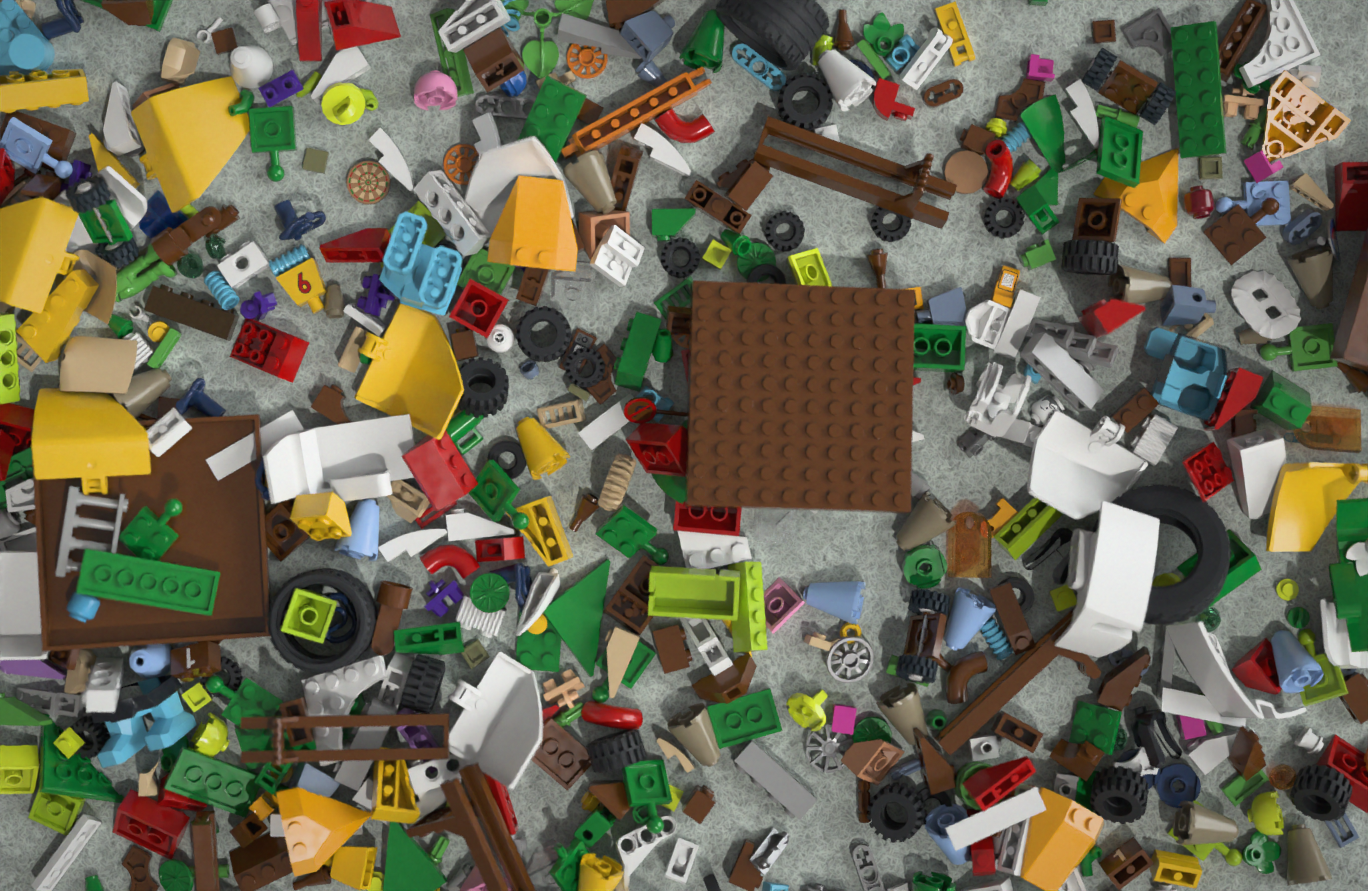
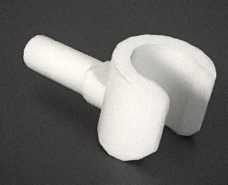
(210, 30)
(142, 316)

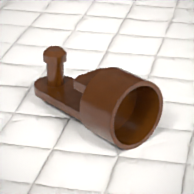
(174, 243)
(392, 599)

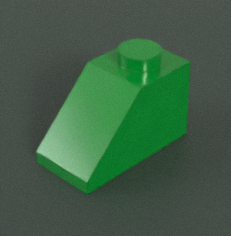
(1037, 209)
(670, 222)

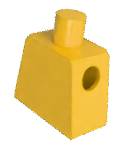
(353, 866)

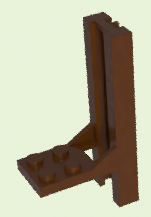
(461, 820)
(206, 851)

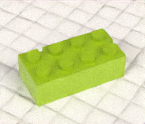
(694, 593)

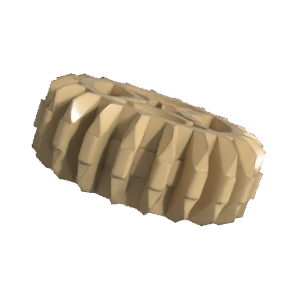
(617, 482)

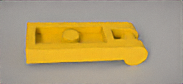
(953, 26)

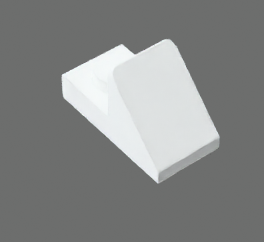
(1022, 433)
(681, 861)

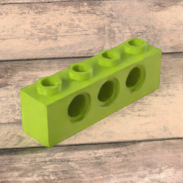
(8, 360)

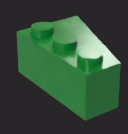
(636, 351)

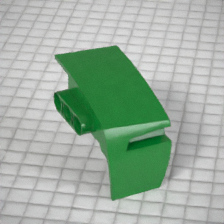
(1347, 586)

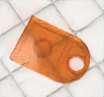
(1332, 430)
(970, 548)

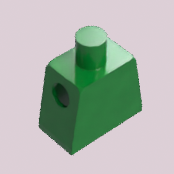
(596, 824)

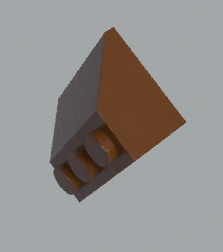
(61, 137)
(260, 862)

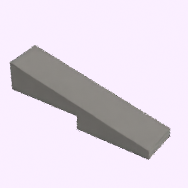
(591, 34)

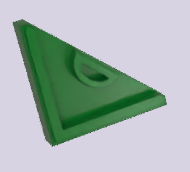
(1048, 187)

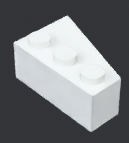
(472, 22)
(712, 550)

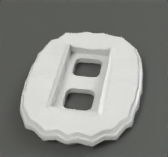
(1254, 311)

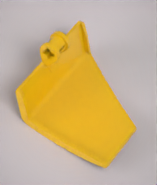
(189, 137)
(34, 250)
(412, 371)
(86, 438)
(1307, 502)

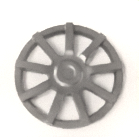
(849, 659)
(828, 748)

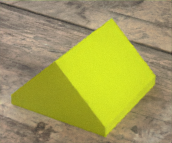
(808, 268)

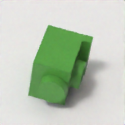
(1037, 256)

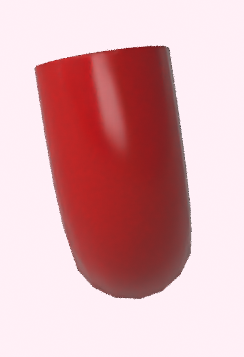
(684, 131)
(1001, 169)
(450, 556)
(612, 716)

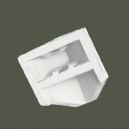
(986, 322)

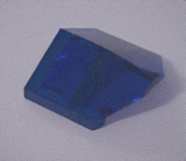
(159, 216)

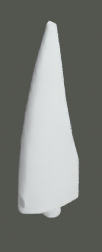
(539, 597)

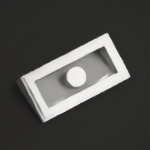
(167, 432)

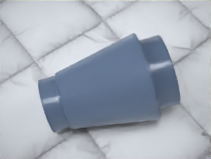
(650, 73)

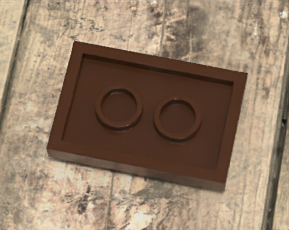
(561, 754)

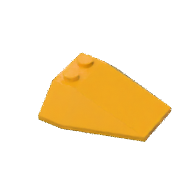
(535, 227)
(1058, 840)

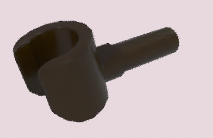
(27, 173)

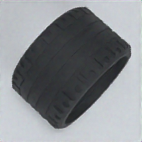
(775, 28)
(289, 647)

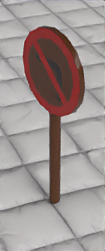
(643, 410)

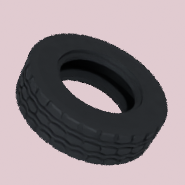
(1209, 536)

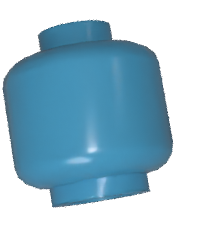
(82, 606)

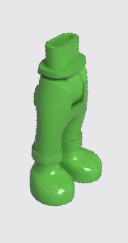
(129, 284)

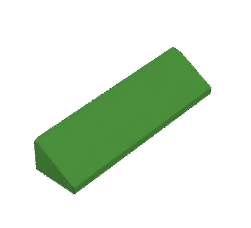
(456, 61)

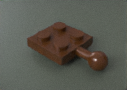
(1237, 231)

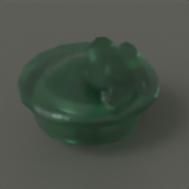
(215, 246)
(190, 266)
(1210, 618)
(1121, 740)

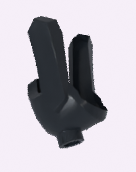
(1061, 571)
(1143, 734)

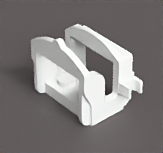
(990, 405)

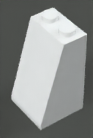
(1256, 468)

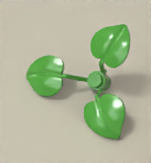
(543, 56)

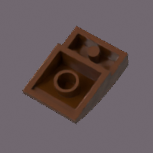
(282, 532)
(632, 599)

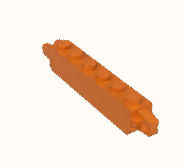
(634, 113)

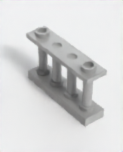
(73, 520)

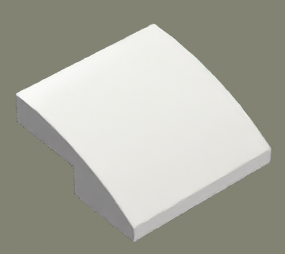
(617, 255)

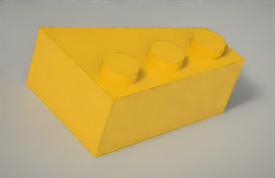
(546, 531)
(392, 793)

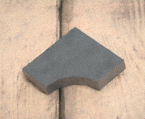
(1150, 32)

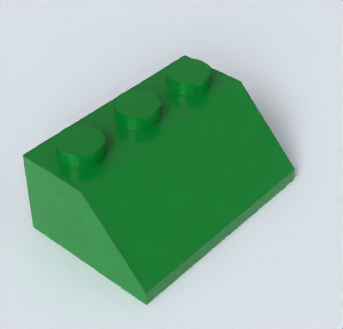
(939, 348)
(1242, 566)

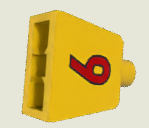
(304, 284)

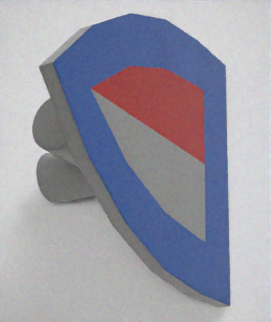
(1330, 240)

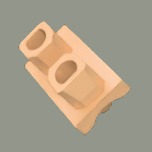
(1232, 102)
(564, 693)

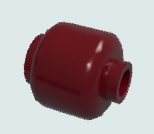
(1199, 202)

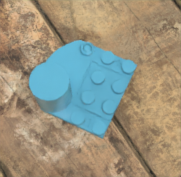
(21, 42)

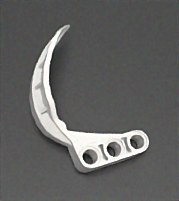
(638, 851)

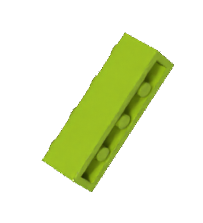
(1026, 527)
(750, 628)

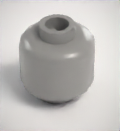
(9, 524)

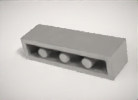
(1062, 372)
(353, 772)
(775, 779)

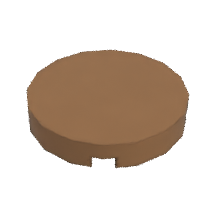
(966, 171)

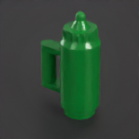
(462, 424)

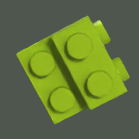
(56, 811)

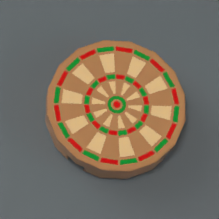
(368, 182)

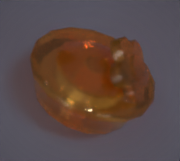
(1282, 777)

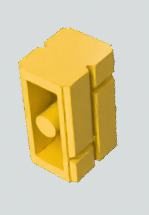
(1175, 869)

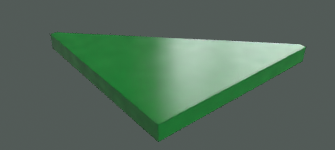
(579, 613)
(71, 776)
(408, 864)

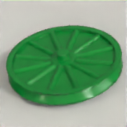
(757, 255)
(489, 592)
(871, 729)
(175, 876)

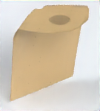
(104, 299)
(97, 364)

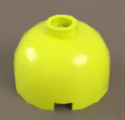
(211, 737)
(1266, 814)

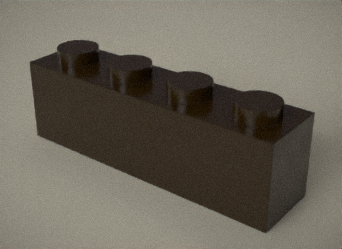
(191, 313)

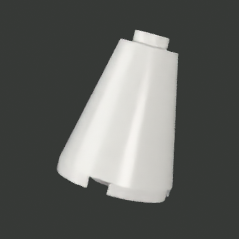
(250, 66)
(845, 79)

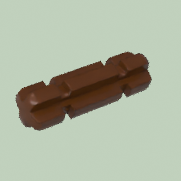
(863, 800)

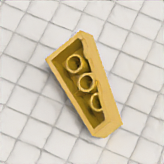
(42, 89)
(62, 311)

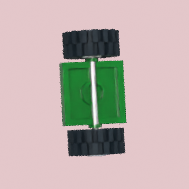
(103, 221)

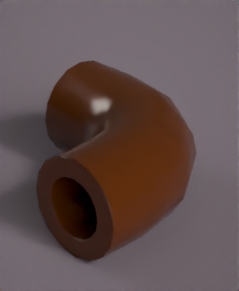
(960, 674)

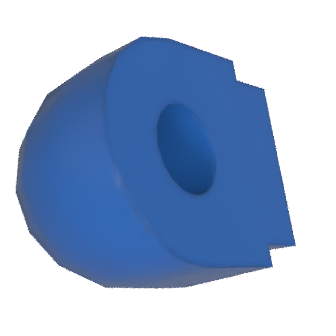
(515, 85)

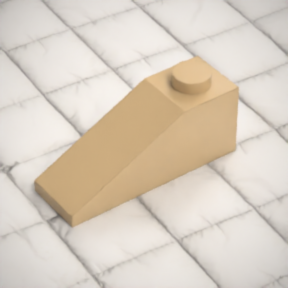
(619, 652)

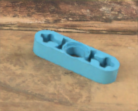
(749, 52)

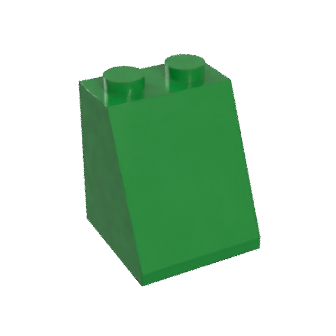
(1283, 402)

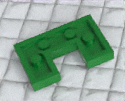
(20, 465)

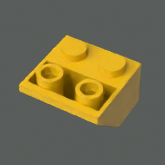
(321, 516)

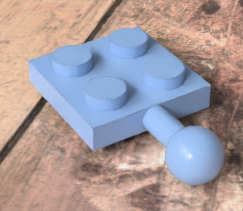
(31, 148)
(1255, 194)

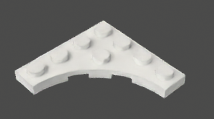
(1284, 46)
(335, 695)

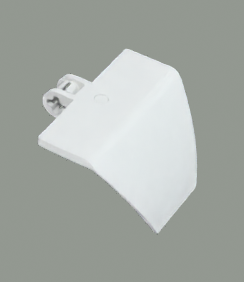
(497, 173)
(1081, 466)
(20, 607)
(498, 720)

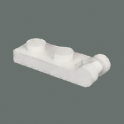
(926, 58)

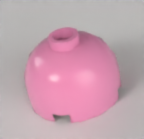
(435, 90)

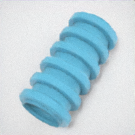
(1017, 136)
(289, 260)
(221, 290)
(996, 639)

